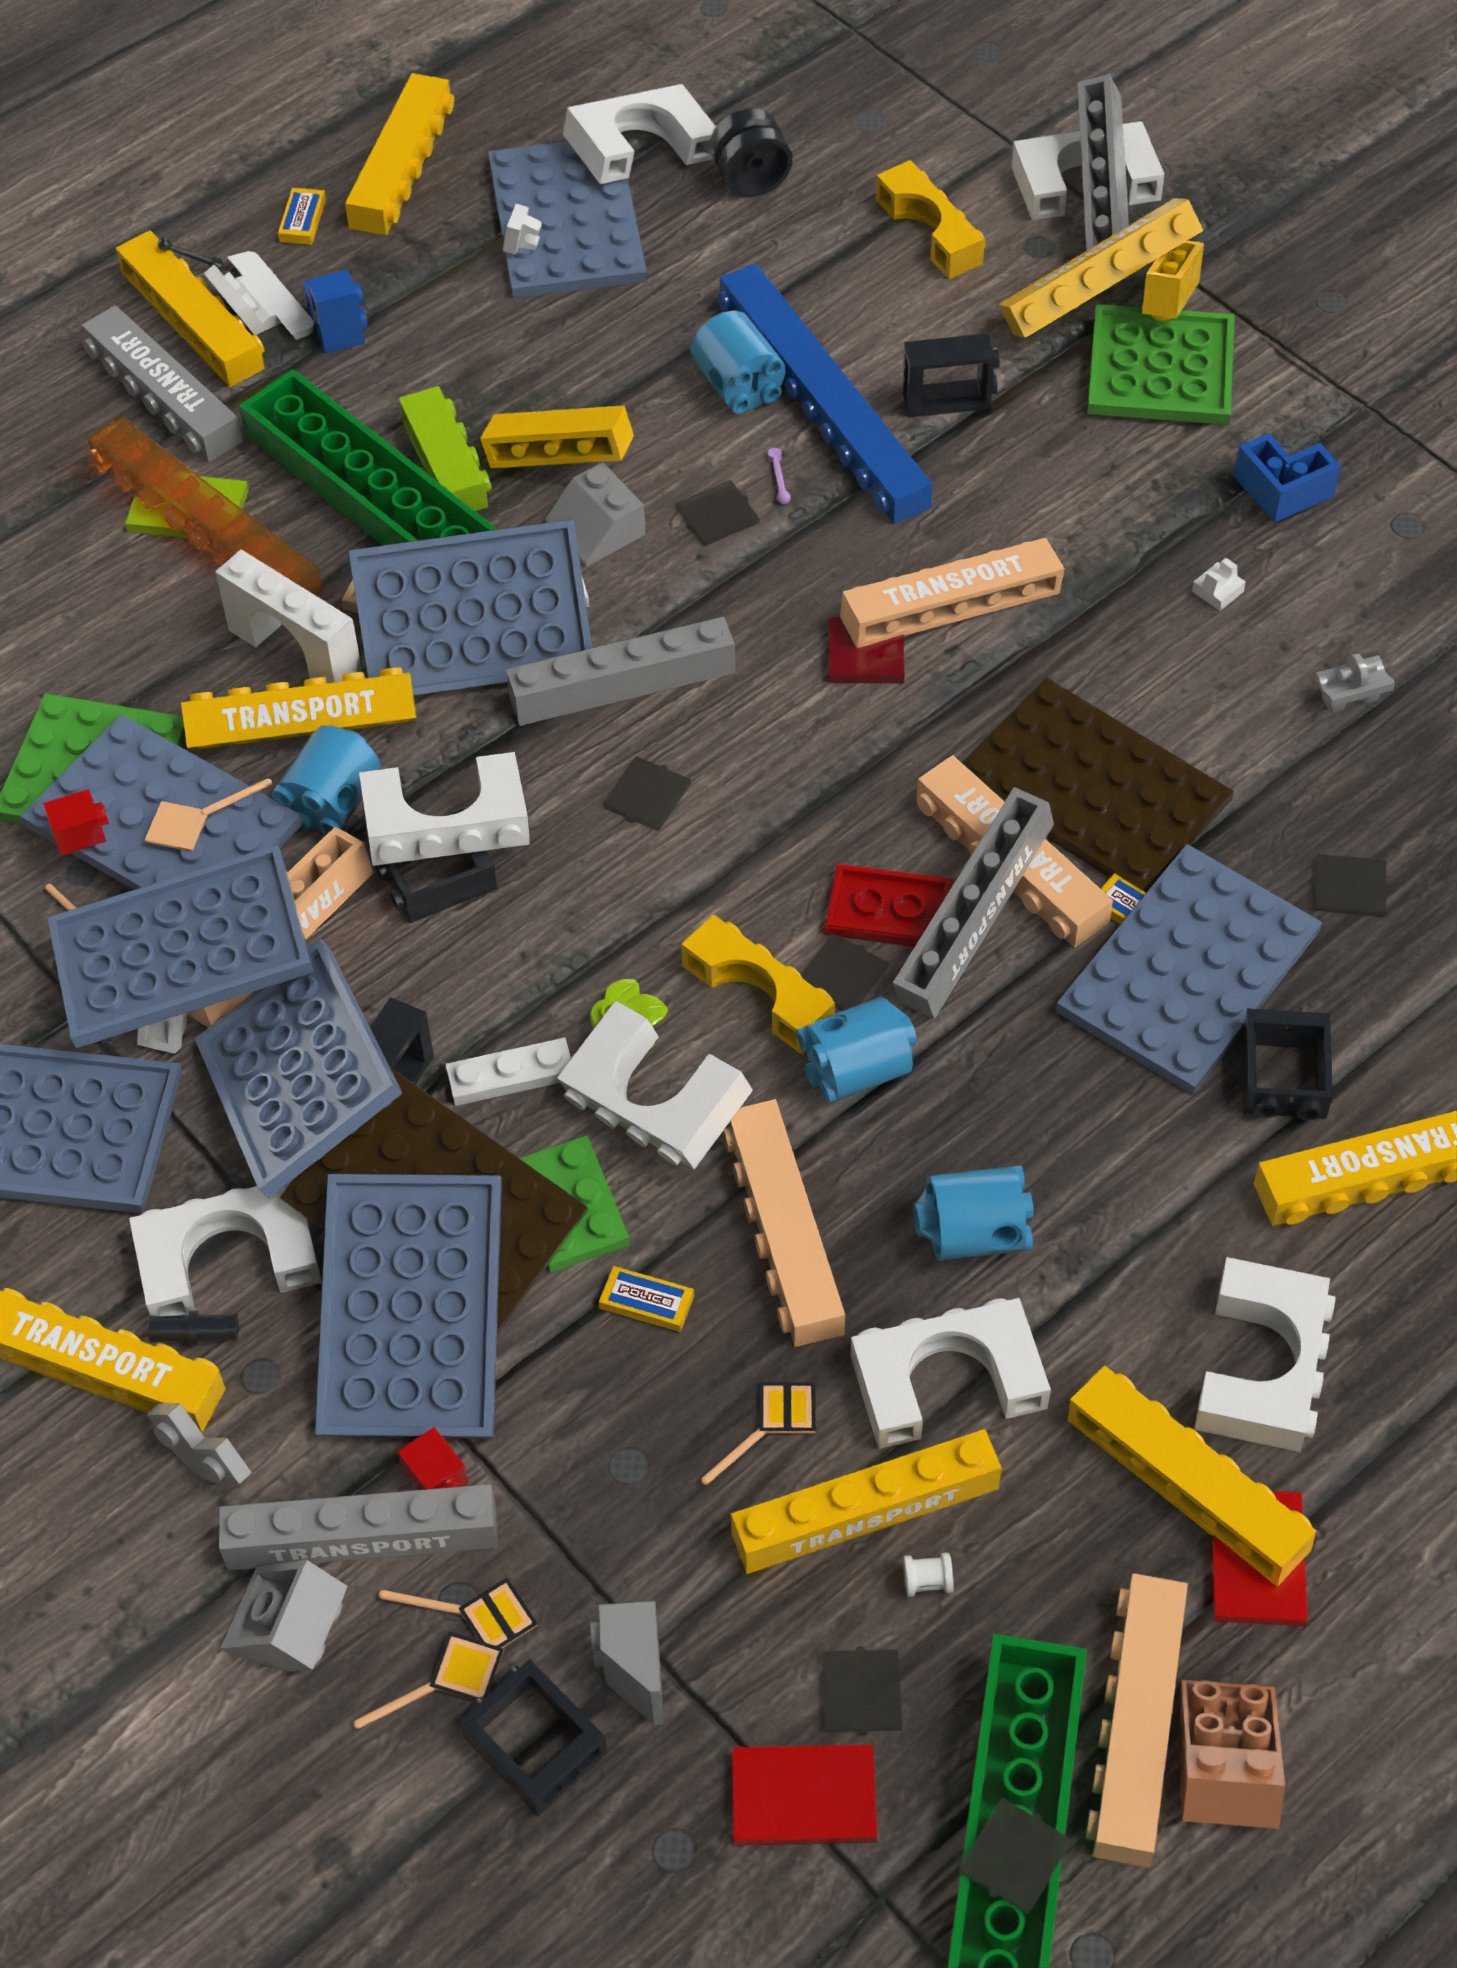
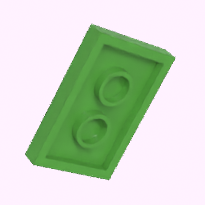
(578, 1172)

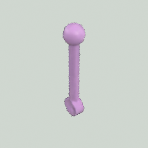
(775, 457)

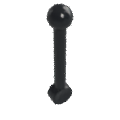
(164, 245)

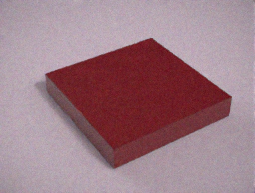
(869, 664)

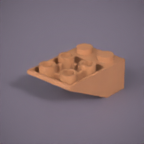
(1230, 1754)

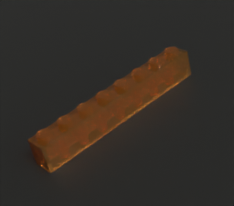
(192, 503)

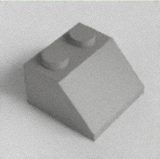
(602, 511)
(285, 1616)
(628, 1651)

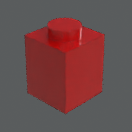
(76, 821)
(432, 1463)

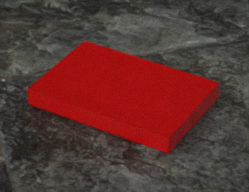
(883, 904)
(1249, 1597)
(804, 1795)

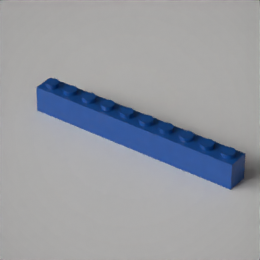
(830, 398)

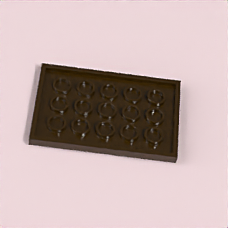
(1108, 788)
(429, 1139)

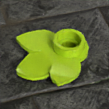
(628, 993)

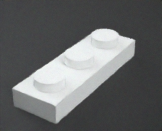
(507, 1071)

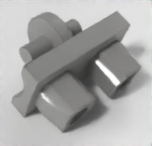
(1354, 681)

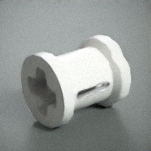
(928, 1574)

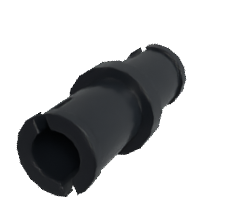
(193, 1328)

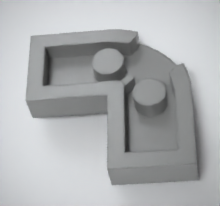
(207, 1457)

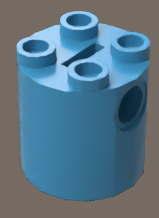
(738, 361)
(326, 778)
(857, 1048)
(975, 1213)

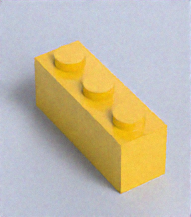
(1172, 281)

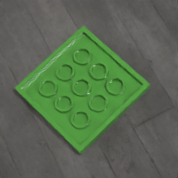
(1161, 367)
(59, 736)

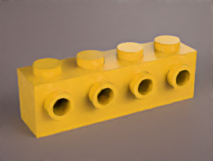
(557, 437)

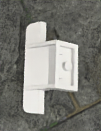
(260, 296)

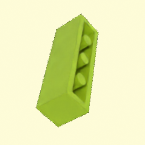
(444, 447)

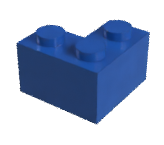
(335, 310)
(1282, 481)

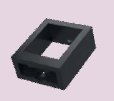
(953, 395)
(444, 894)
(1304, 1031)
(404, 1038)
(563, 1769)

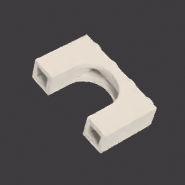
(669, 112)
(1041, 161)
(261, 599)
(402, 834)
(679, 1127)
(170, 1236)
(991, 1334)
(1278, 1409)

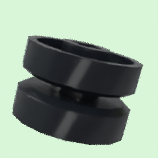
(751, 152)

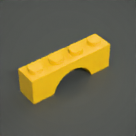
(911, 195)
(722, 955)

